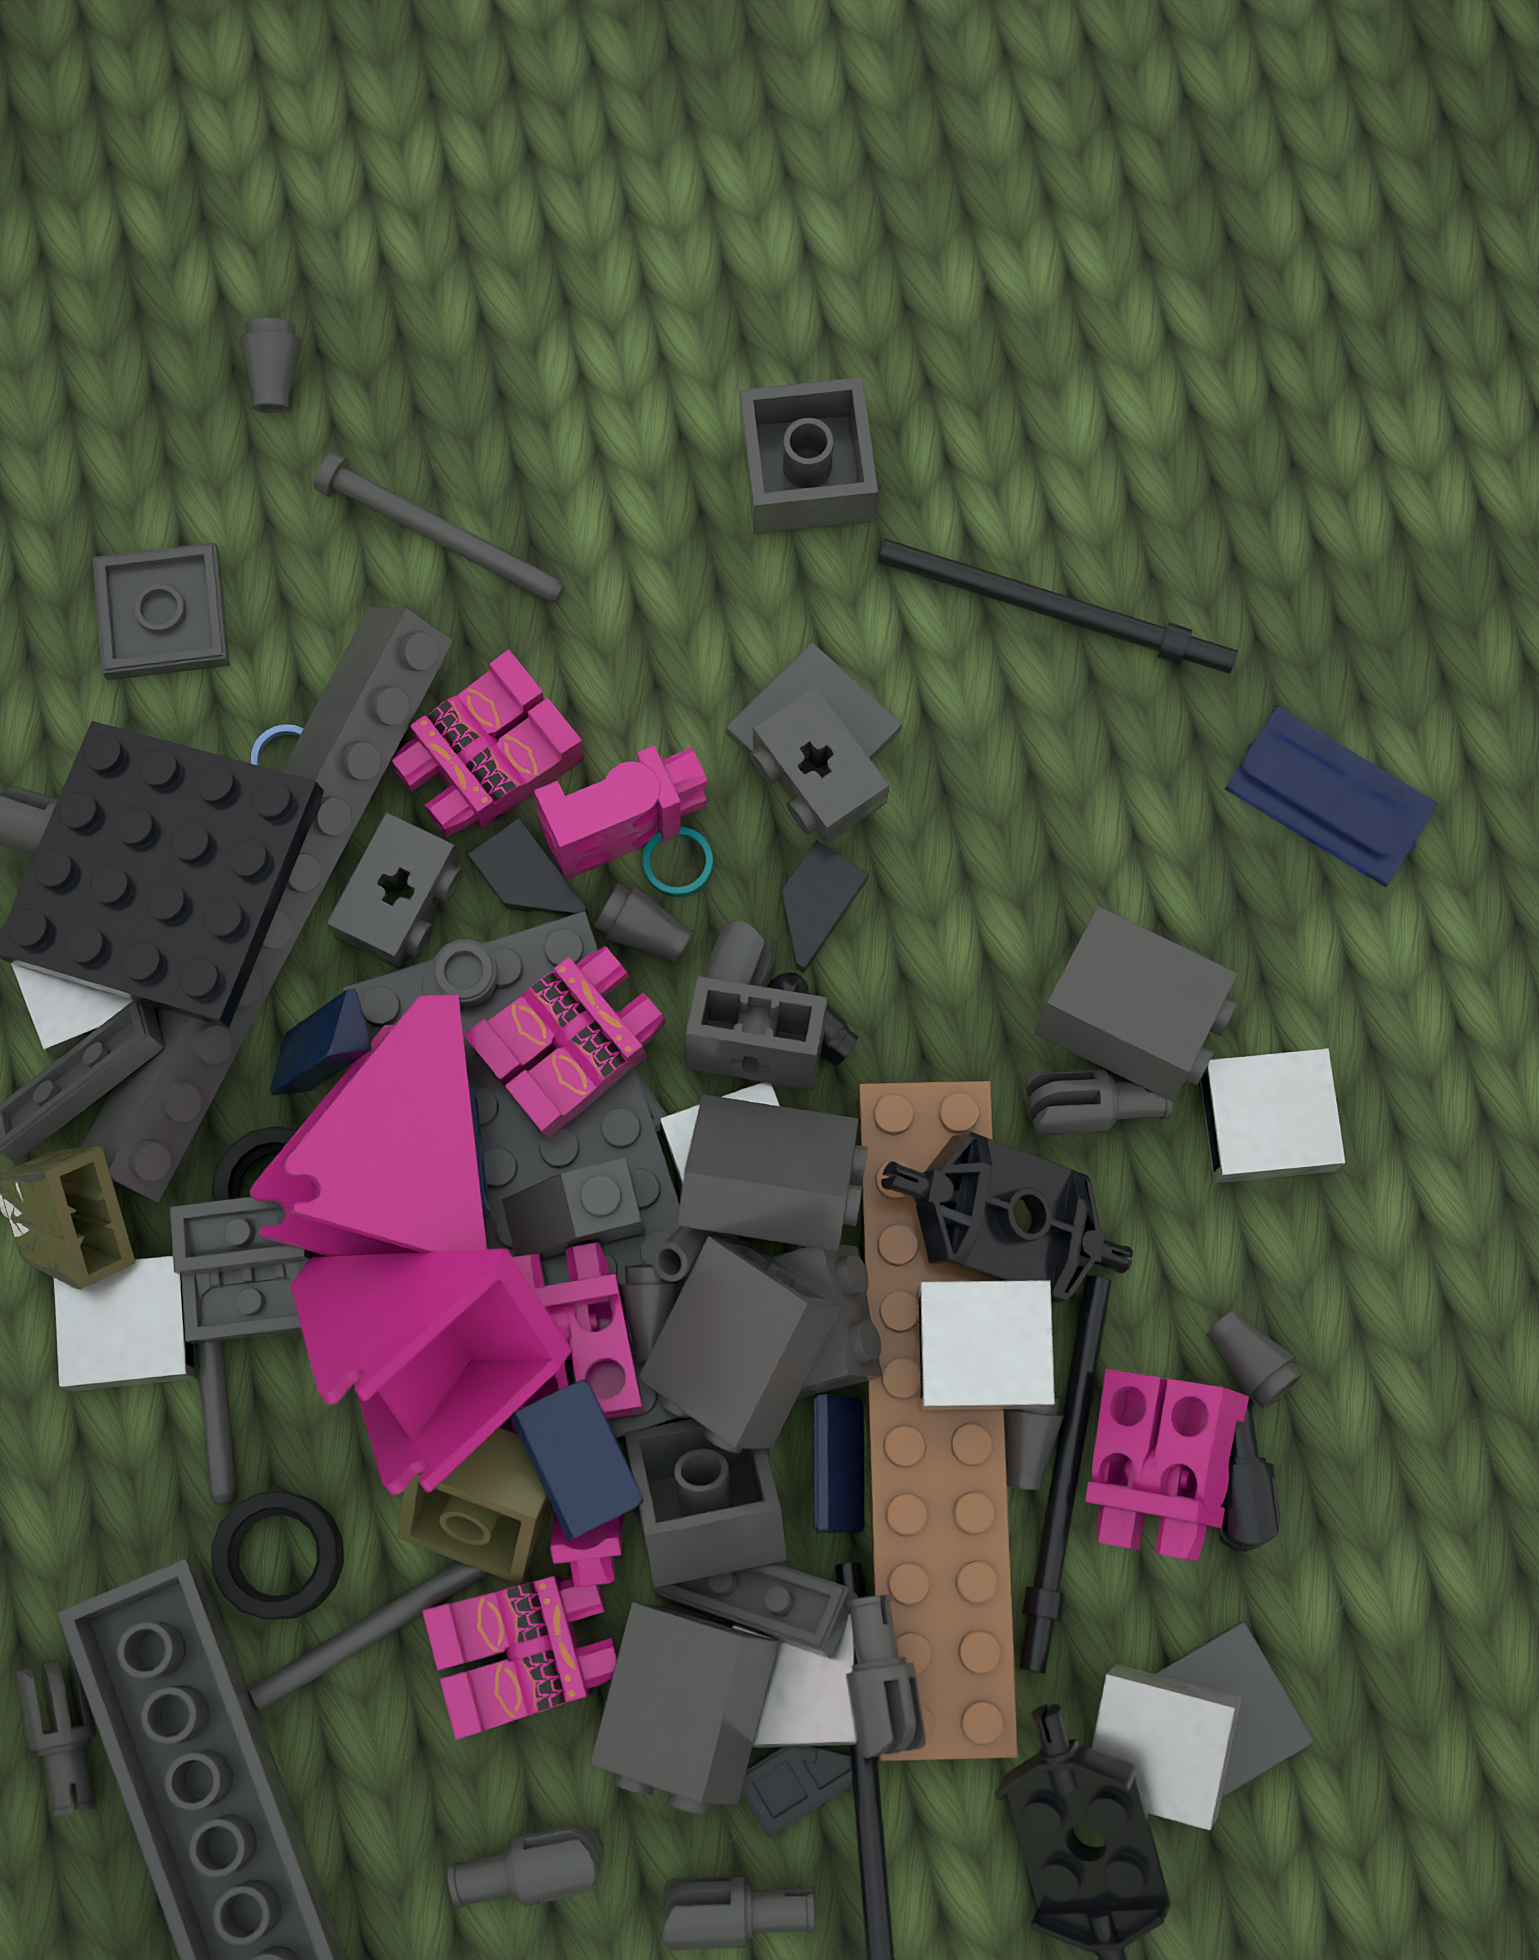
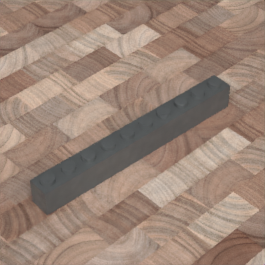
(346, 751)

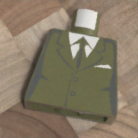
(67, 1216)

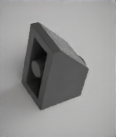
(574, 1210)

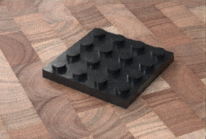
(160, 873)

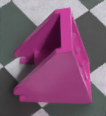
(386, 1150)
(433, 1349)

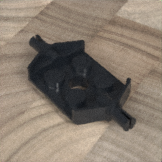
(970, 1220)
(1082, 1892)

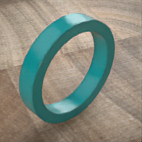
(685, 890)

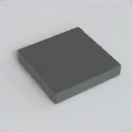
(160, 611)
(857, 709)
(1267, 1722)

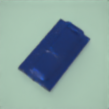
(1331, 796)

